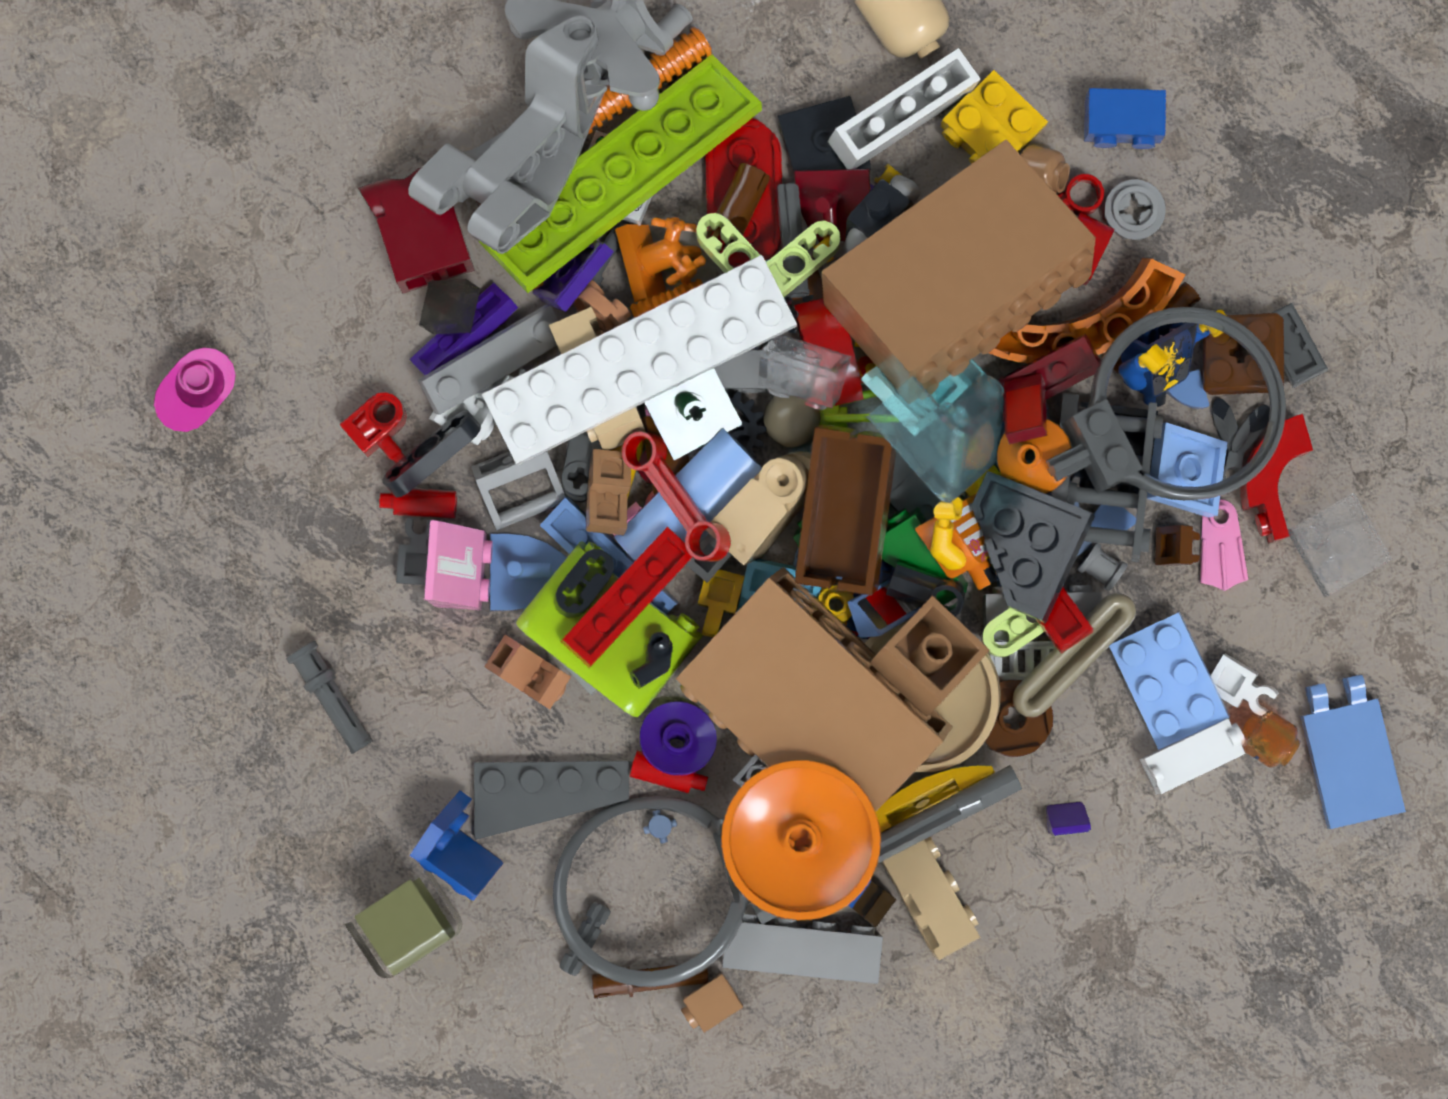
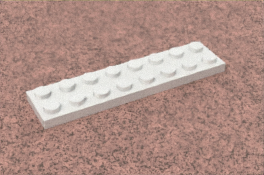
(639, 360)

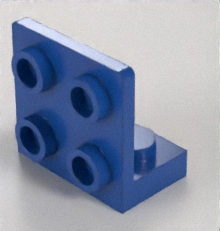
(454, 854)

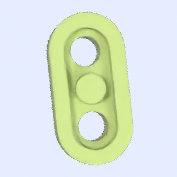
(1016, 627)

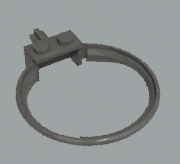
(1103, 446)
(635, 977)

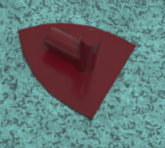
(831, 195)

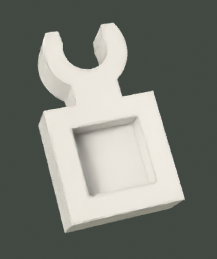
(1236, 683)

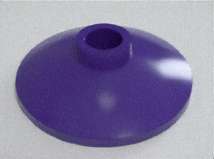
(679, 722)

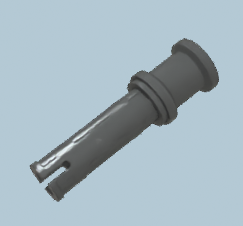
(321, 682)

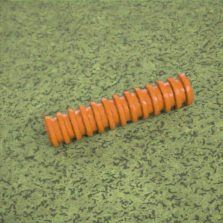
(680, 56)

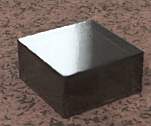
(449, 306)

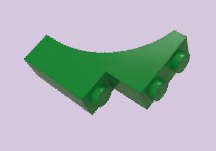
(906, 546)

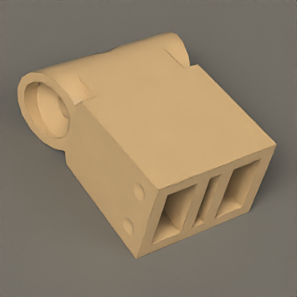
(765, 506)

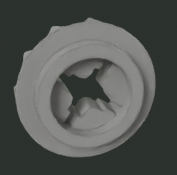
(1145, 196)

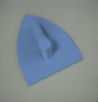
(519, 570)

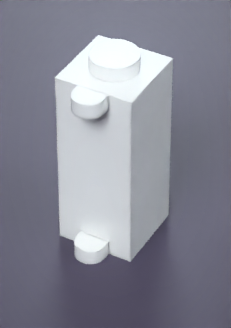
(1193, 756)

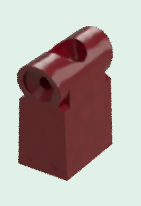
(417, 240)

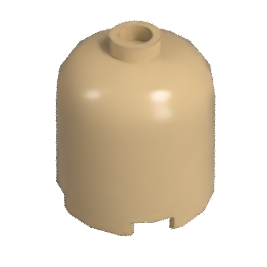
(906, 25)

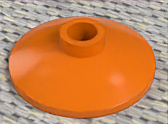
(1033, 475)

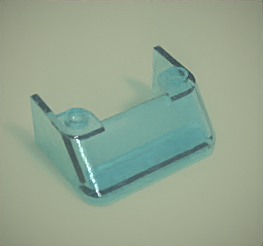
(946, 434)

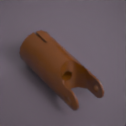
(741, 198)

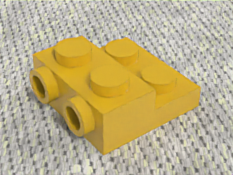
(991, 116)

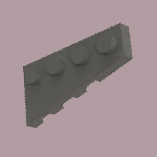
(536, 792)

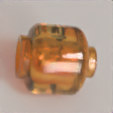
(1270, 739)

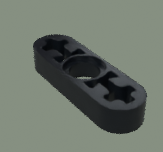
(431, 453)

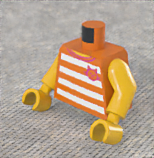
(958, 540)

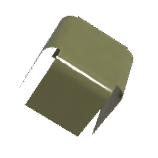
(404, 926)

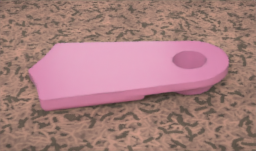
(1222, 550)

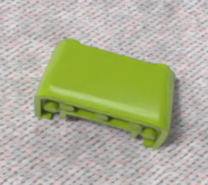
(629, 651)

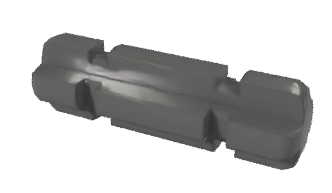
(589, 932)

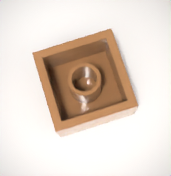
(929, 656)

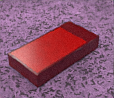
(1025, 409)

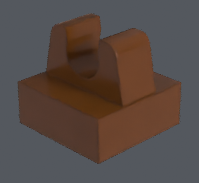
(1175, 545)

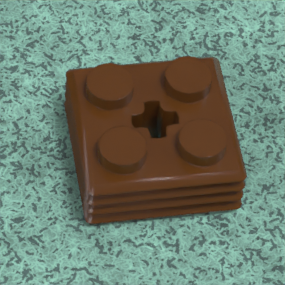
(1226, 373)

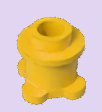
(844, 596)

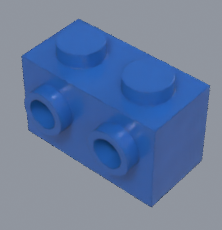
(1125, 117)

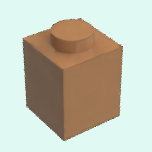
(711, 1003)

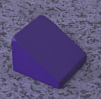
(1067, 819)

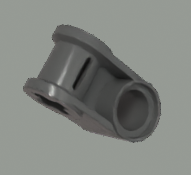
(578, 462)

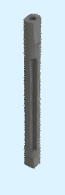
(940, 816)

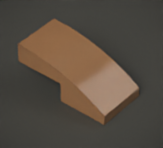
(607, 493)

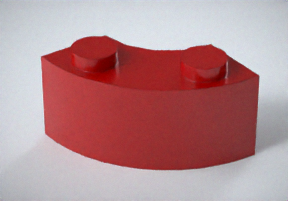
(822, 329)

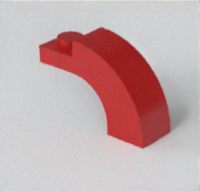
(1263, 488)

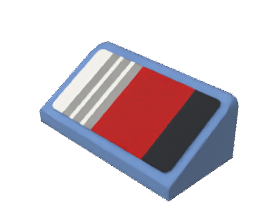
(879, 612)

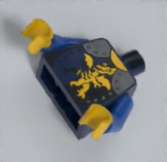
(1162, 358)

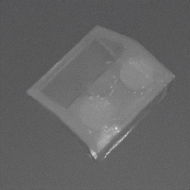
(803, 371)

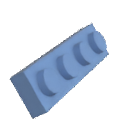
(568, 528)

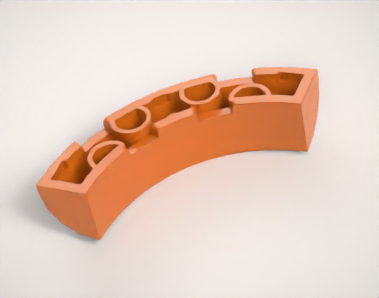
(1143, 294)

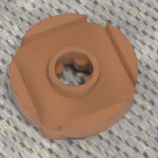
(608, 313)

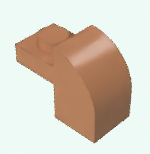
(528, 672)

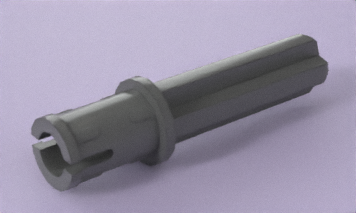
(791, 227)

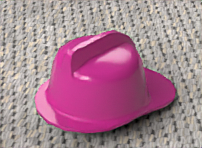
(194, 389)

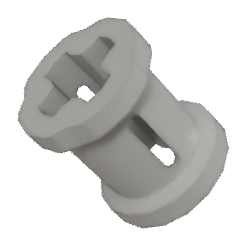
(1102, 567)

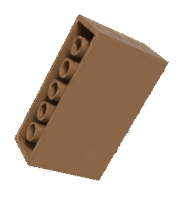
(959, 270)
(805, 690)

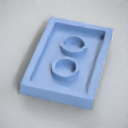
(1169, 681)

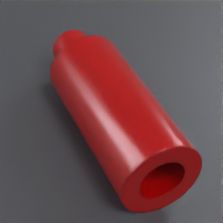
(422, 503)
(646, 772)

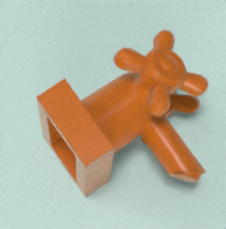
(647, 259)

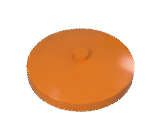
(801, 839)

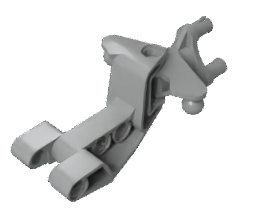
(565, 79)

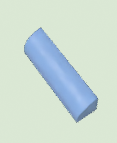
(710, 480)

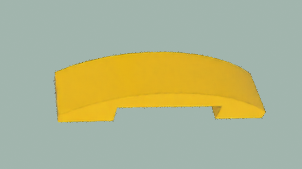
(927, 793)

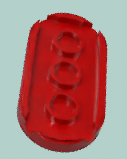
(760, 148)

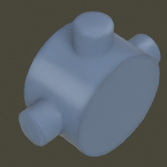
(660, 826)

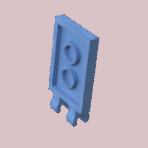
(1351, 756)

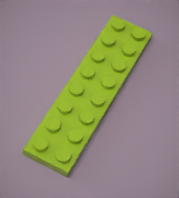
(632, 167)

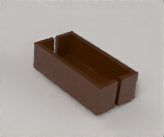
(846, 510)

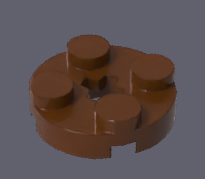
(1031, 732)

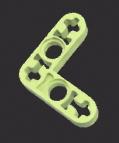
(785, 280)

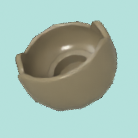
(790, 421)

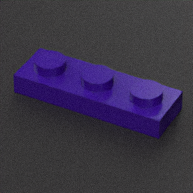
(491, 311)

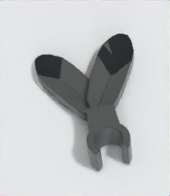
(1238, 439)

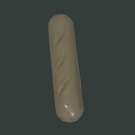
(1060, 670)

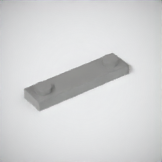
(489, 360)

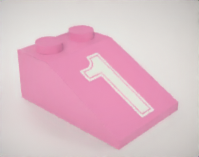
(457, 566)

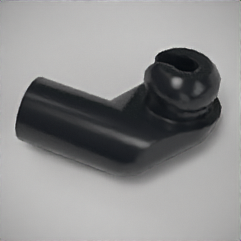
(657, 660)

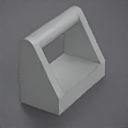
(503, 470)

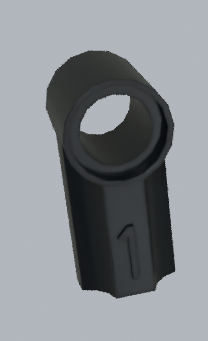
(919, 586)

